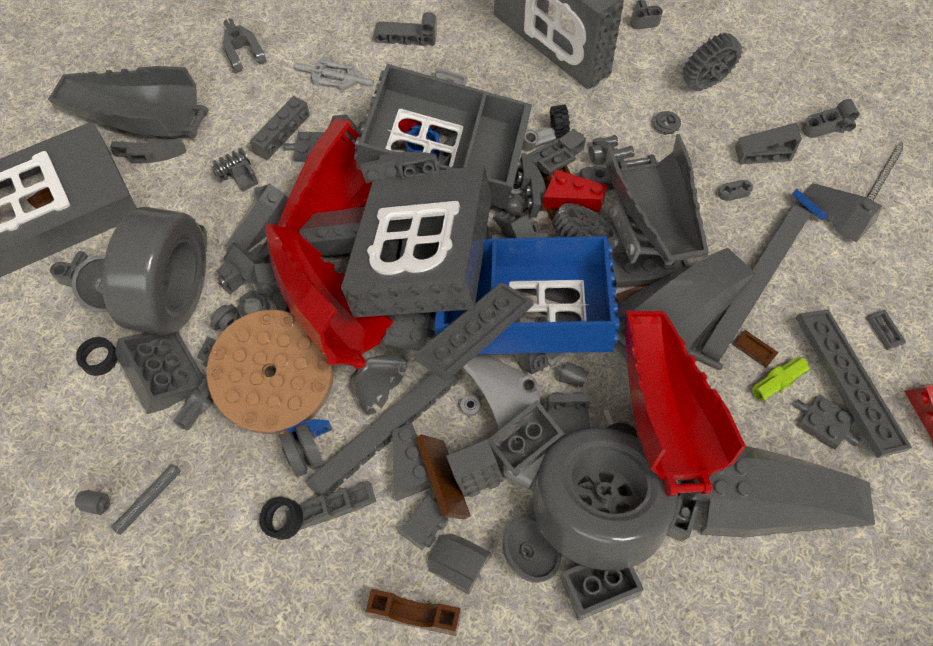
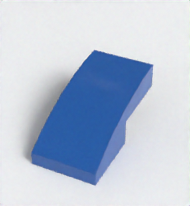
(316, 427)

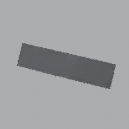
(336, 504)

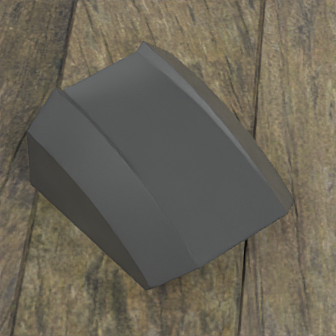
(458, 561)

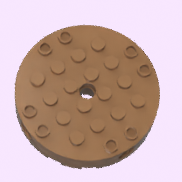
(240, 368)

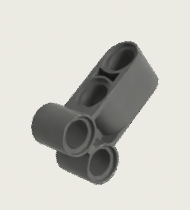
(832, 120)

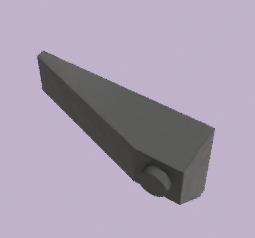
(265, 209)
(847, 211)

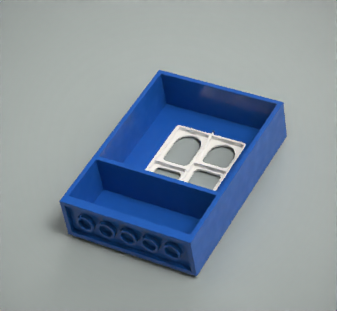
(545, 264)

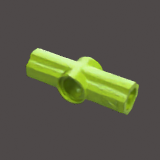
(780, 378)

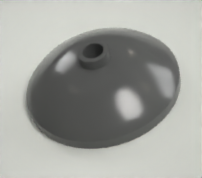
(87, 284)
(540, 559)

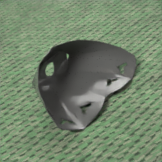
(375, 380)

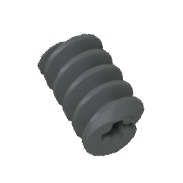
(223, 167)

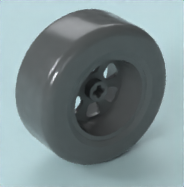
(154, 270)
(584, 532)

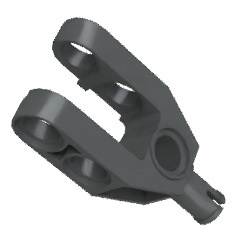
(236, 38)

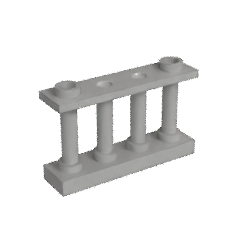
(627, 235)

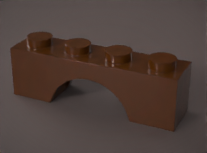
(398, 610)

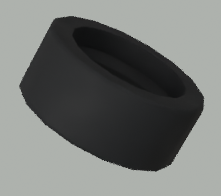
(103, 367)
(267, 514)

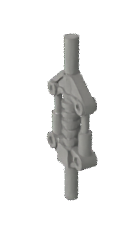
(321, 68)

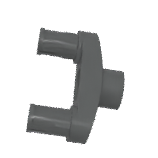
(599, 149)

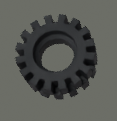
(559, 120)

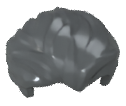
(252, 303)

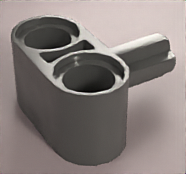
(645, 16)
(64, 271)

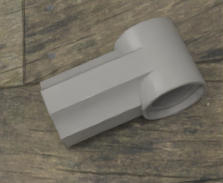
(538, 138)

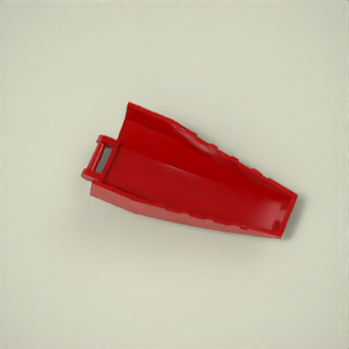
(327, 178)
(317, 300)
(675, 410)

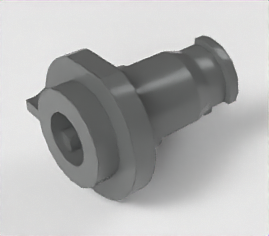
(223, 317)

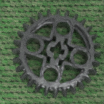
(712, 61)
(580, 222)

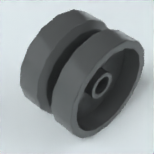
(301, 450)

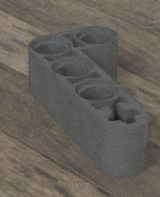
(408, 33)

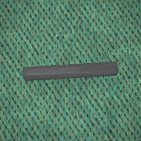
(146, 499)

